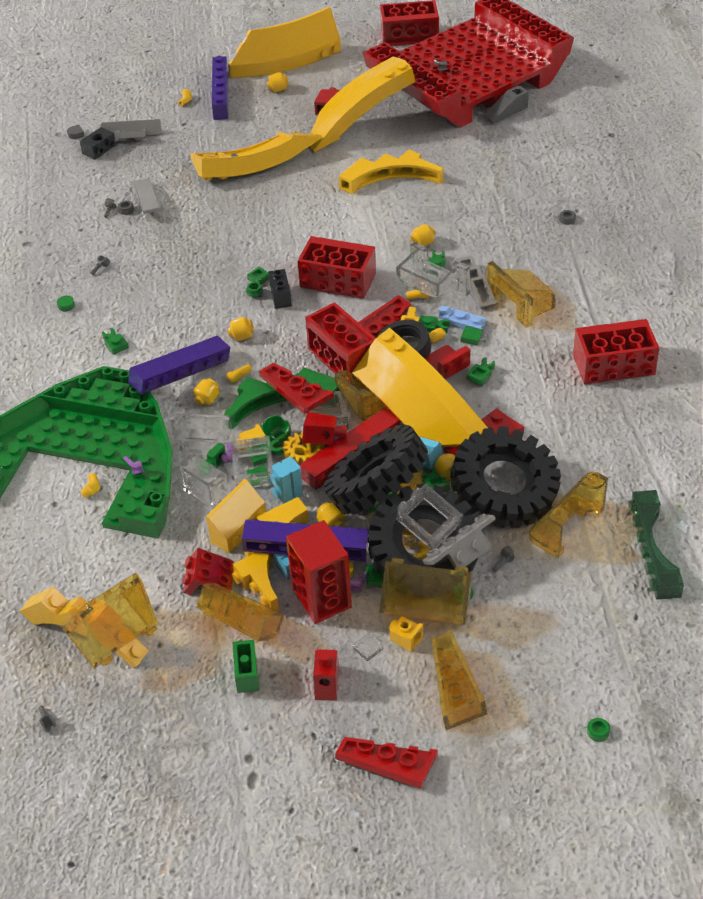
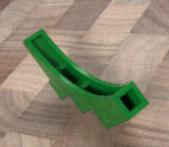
(257, 394)

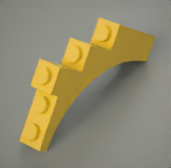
(387, 167)
(255, 568)
(54, 608)

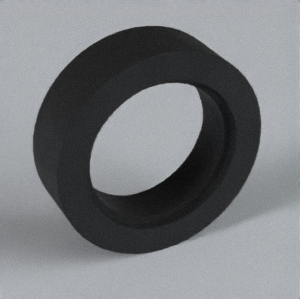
(414, 329)

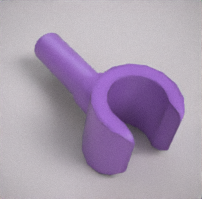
(135, 467)
(356, 585)

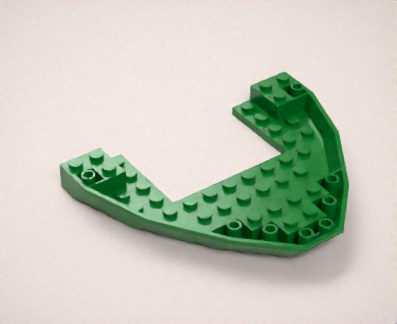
(98, 422)

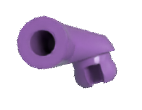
(227, 457)

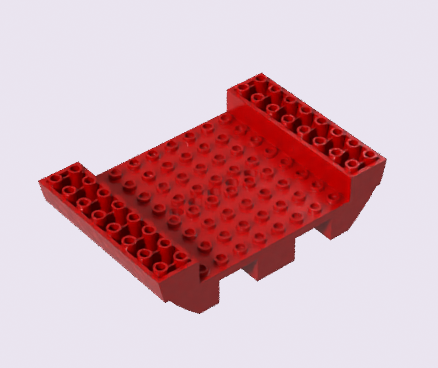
(482, 57)

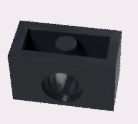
(97, 143)
(280, 288)

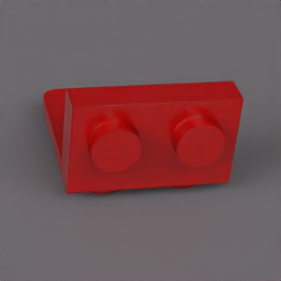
(449, 361)
(206, 568)

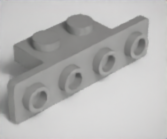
(133, 129)
(465, 546)

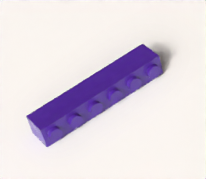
(220, 87)
(178, 364)
(271, 538)

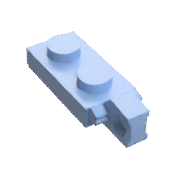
(461, 318)

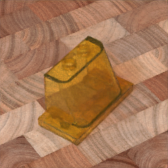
(523, 289)

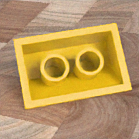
(229, 516)

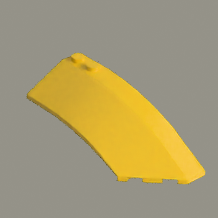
(286, 45)
(360, 97)
(252, 158)
(416, 391)

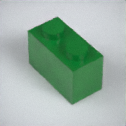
(245, 666)

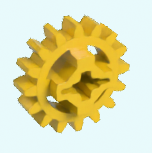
(300, 451)

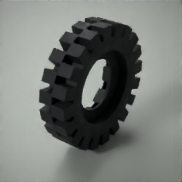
(488, 447)
(376, 469)
(386, 531)

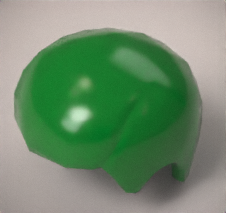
(276, 428)

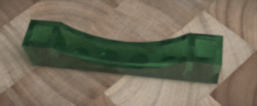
(664, 575)

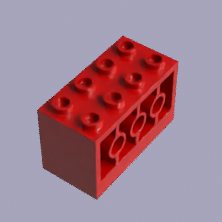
(408, 22)
(337, 266)
(337, 338)
(615, 351)
(319, 571)

